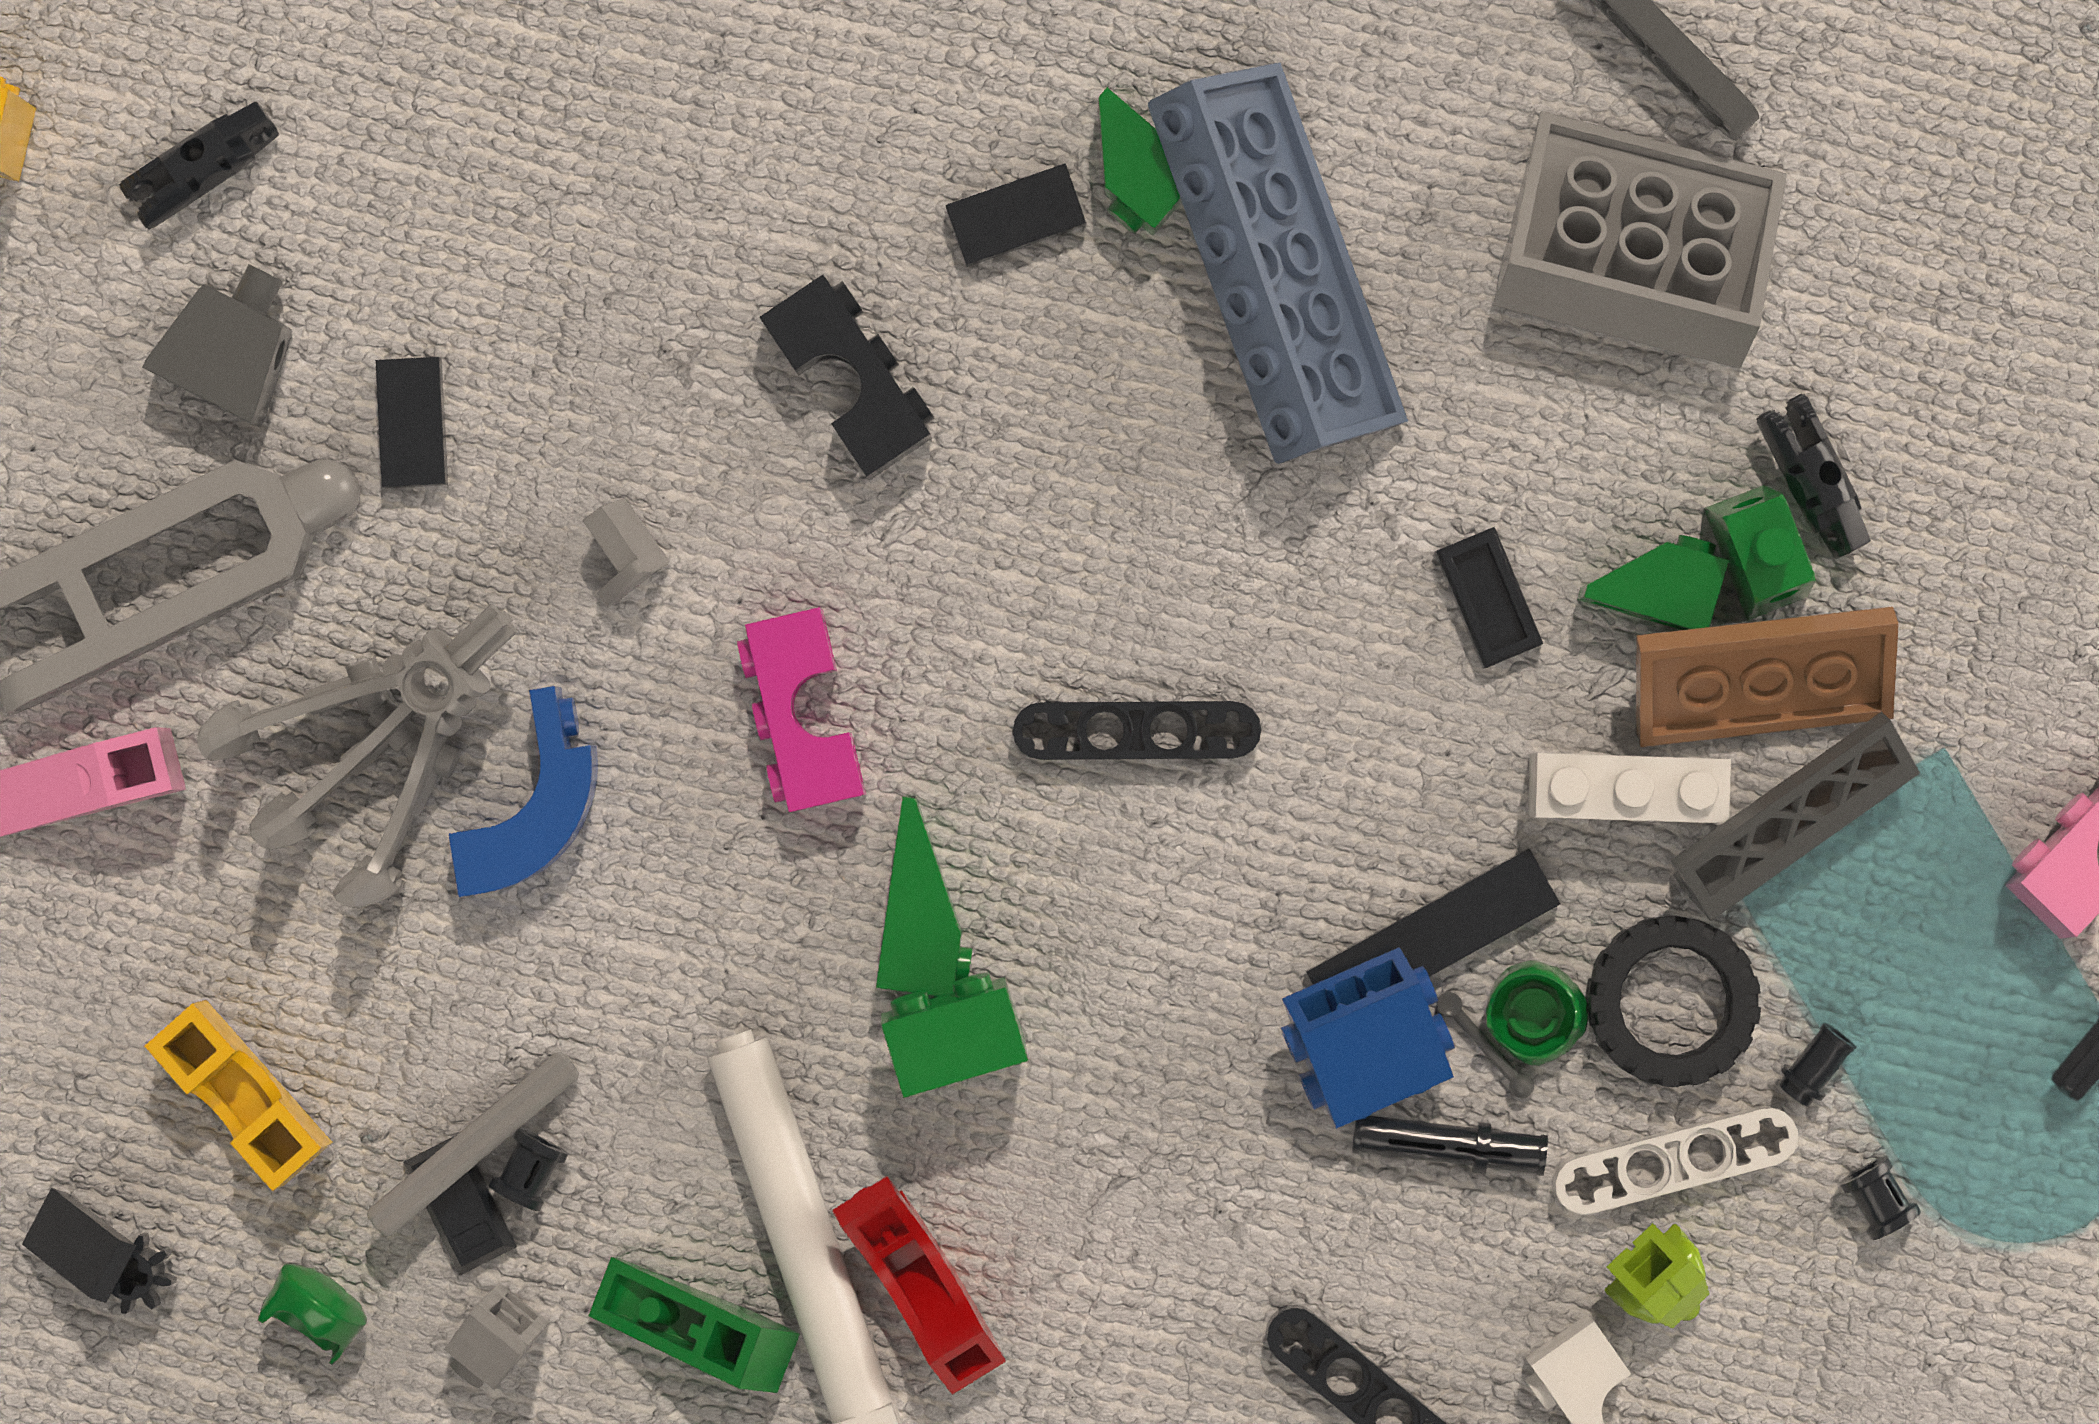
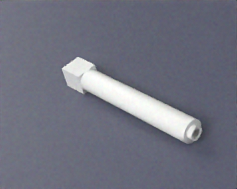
(801, 1232)

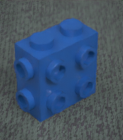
(1368, 1037)

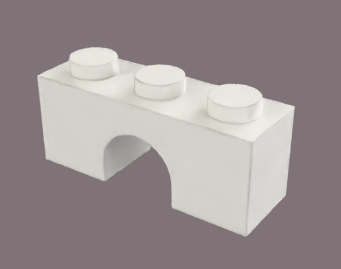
(1629, 788)
(1576, 1372)

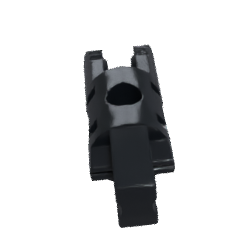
(199, 163)
(1815, 476)

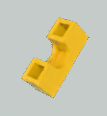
(224, 1072)

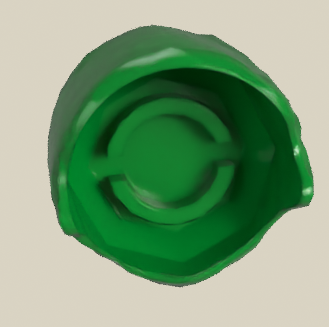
(1536, 1012)
(315, 1308)

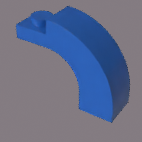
(550, 820)

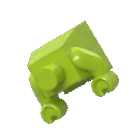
(1659, 1277)

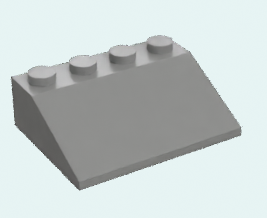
(1642, 240)

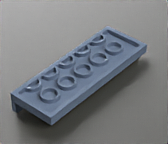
(1276, 260)

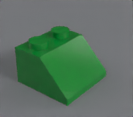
(953, 1034)

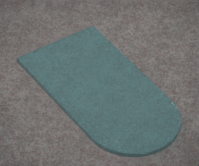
(1952, 1006)

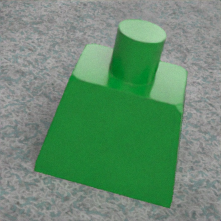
(1762, 549)

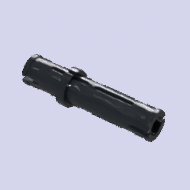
(1451, 1144)

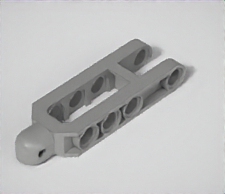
(292, 508)

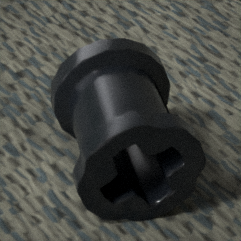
(528, 1170)
(1880, 1198)

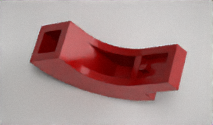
(920, 1283)

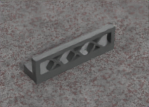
(1795, 817)

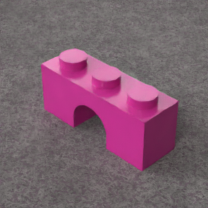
(783, 657)

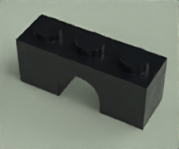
(821, 326)

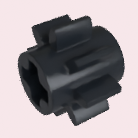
(149, 1263)

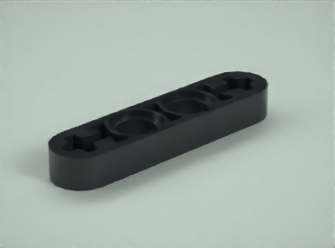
(1136, 724)
(1375, 1384)

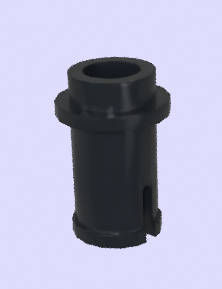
(1816, 1065)

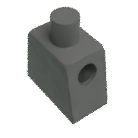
(227, 347)

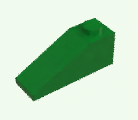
(921, 926)
(695, 1327)

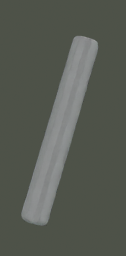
(472, 1144)

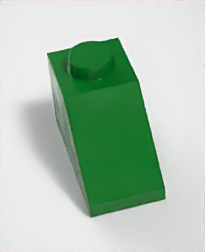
(1134, 167)
(1665, 585)

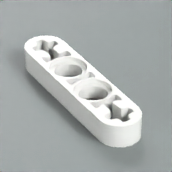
(1672, 1151)

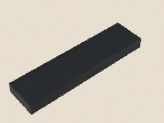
(1456, 921)

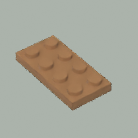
(1765, 676)

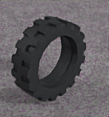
(1740, 1010)

